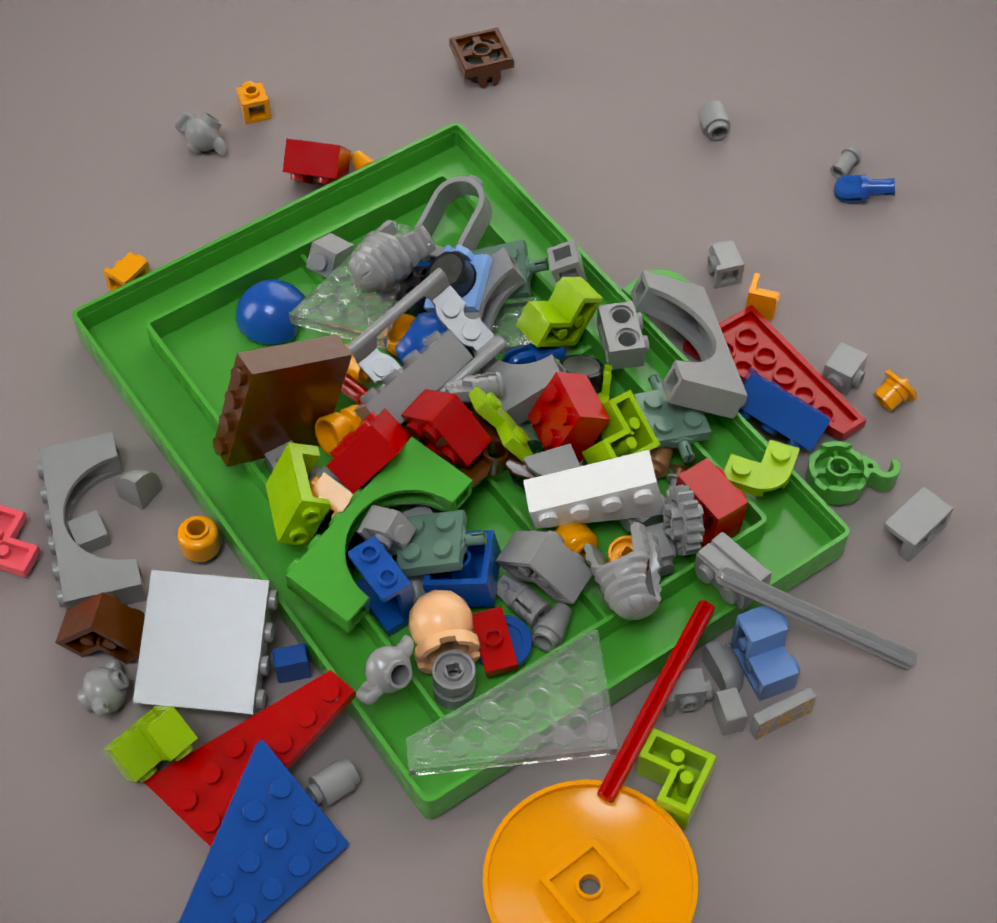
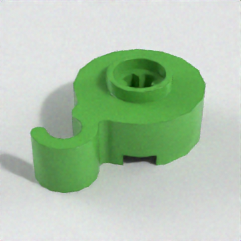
(843, 473)

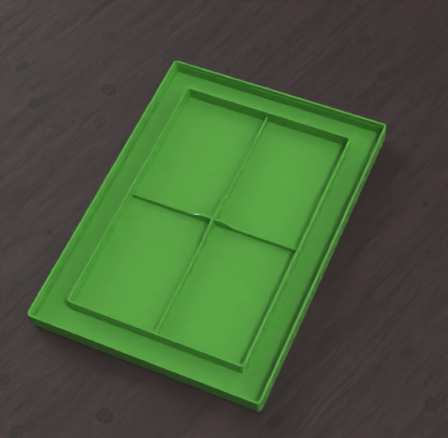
(171, 356)

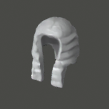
(388, 259)
(624, 581)

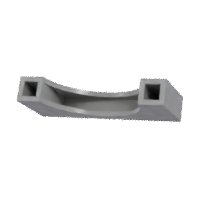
(521, 382)
(704, 385)
(69, 474)

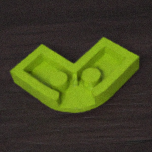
(511, 435)
(766, 476)

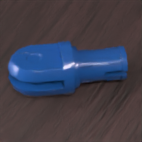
(860, 188)
(530, 353)

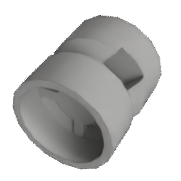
(453, 679)

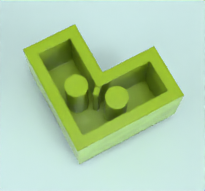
(563, 316)
(625, 432)
(152, 738)
(680, 769)

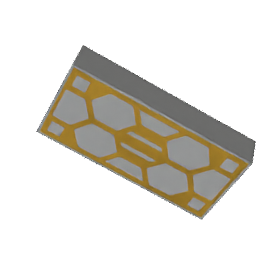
(782, 713)

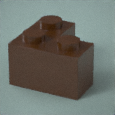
(102, 625)

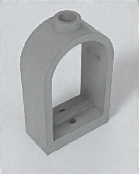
(443, 197)

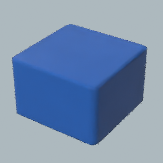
(291, 663)

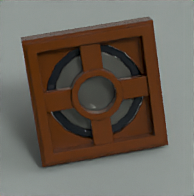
(480, 56)

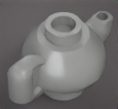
(201, 132)
(386, 671)
(104, 688)

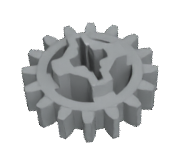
(683, 520)

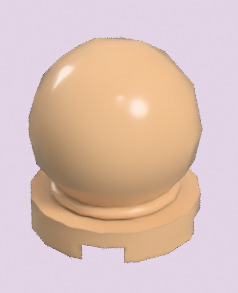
(440, 624)

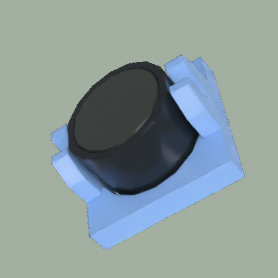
(460, 270)

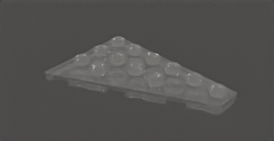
(343, 307)
(537, 716)

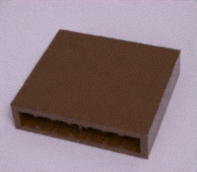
(279, 397)

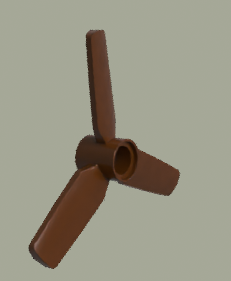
(486, 465)

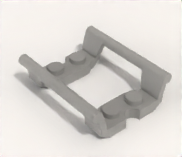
(449, 311)

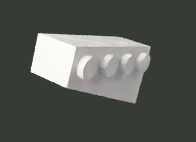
(595, 492)

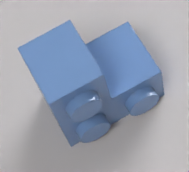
(761, 648)

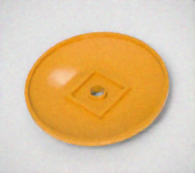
(575, 836)

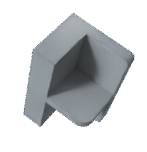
(918, 521)

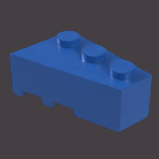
(782, 412)

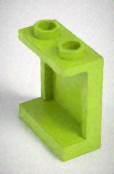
(291, 502)

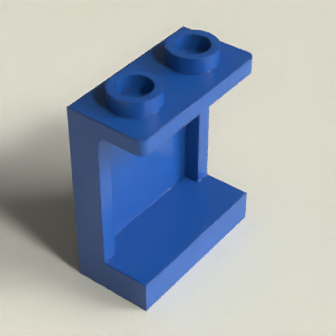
(384, 585)

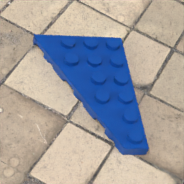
(264, 847)

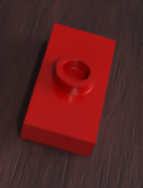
(495, 641)

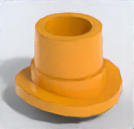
(894, 391)

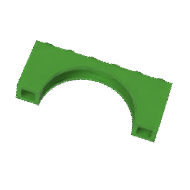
(409, 478)

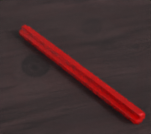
(655, 702)

